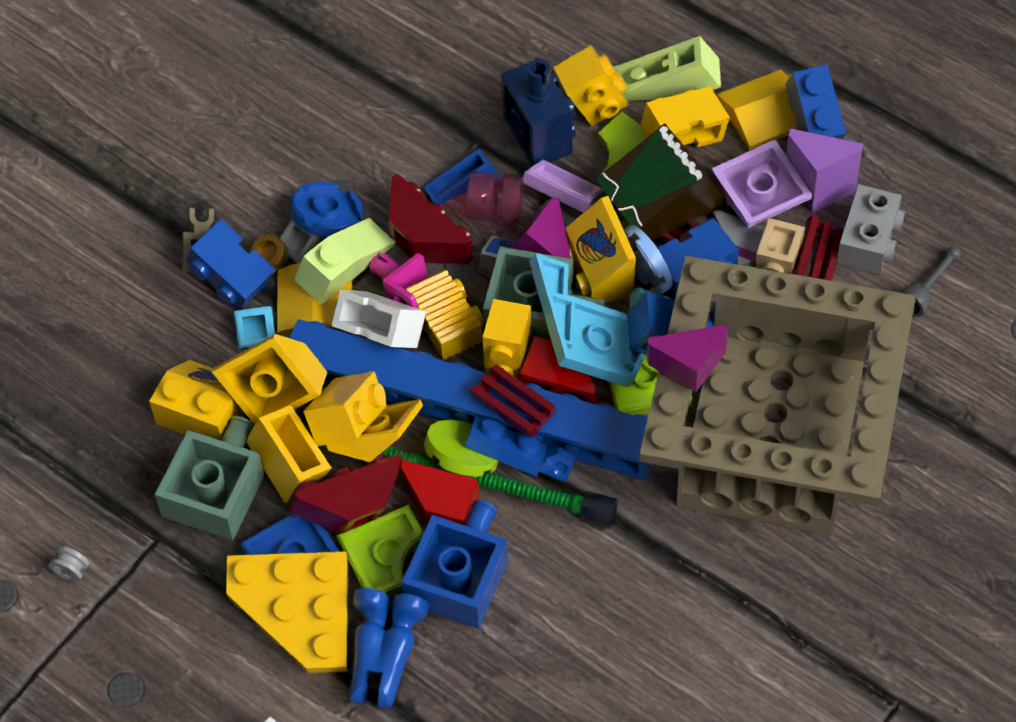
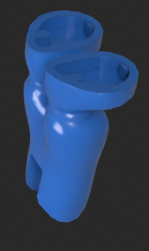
(383, 651)

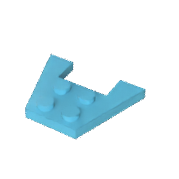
(582, 332)

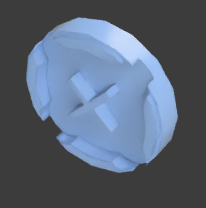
(649, 261)

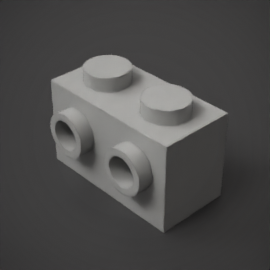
(869, 229)

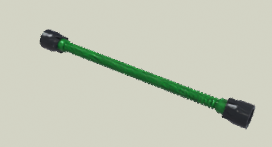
(592, 508)

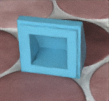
(254, 325)

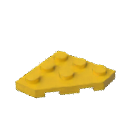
(297, 603)

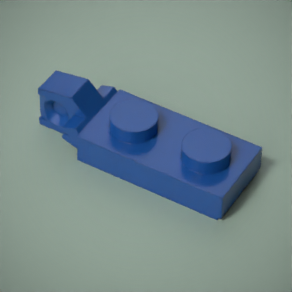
(518, 450)

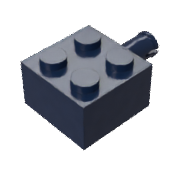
(538, 111)

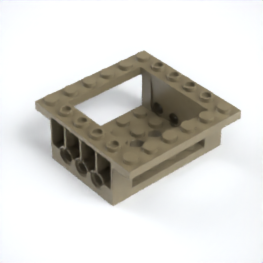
(817, 341)

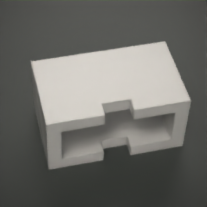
(378, 318)

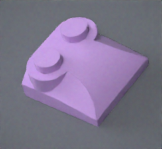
(760, 184)

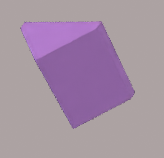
(825, 165)

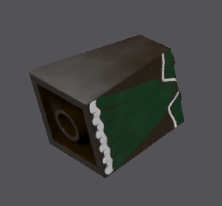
(659, 185)

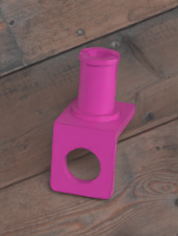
(399, 277)

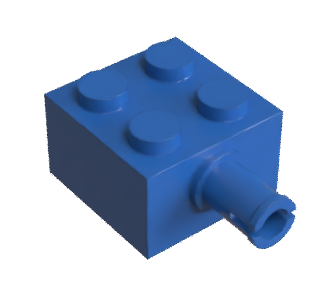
(458, 566)

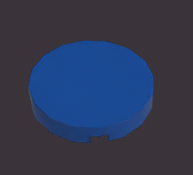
(324, 208)

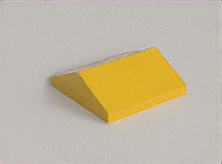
(760, 109)
(296, 303)
(380, 433)

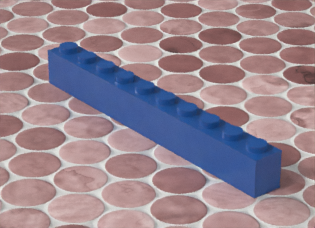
(587, 430)

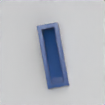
(456, 179)

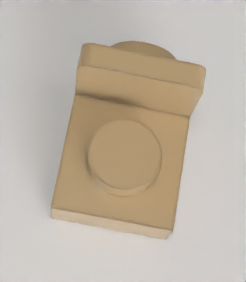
(779, 246)

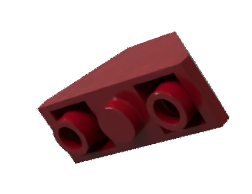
(424, 227)
(348, 496)

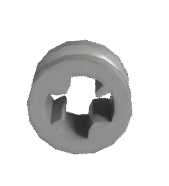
(68, 564)

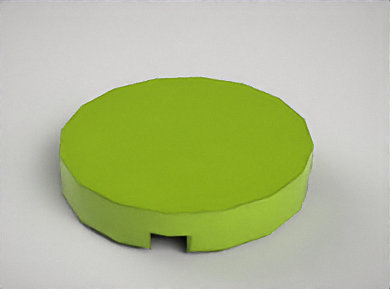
(447, 442)

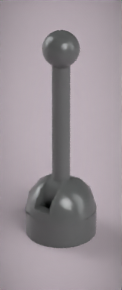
(922, 292)

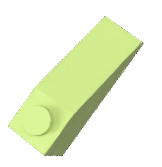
(671, 71)
(341, 259)

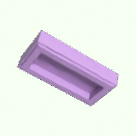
(562, 185)

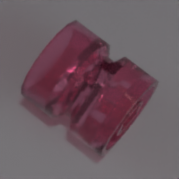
(482, 202)

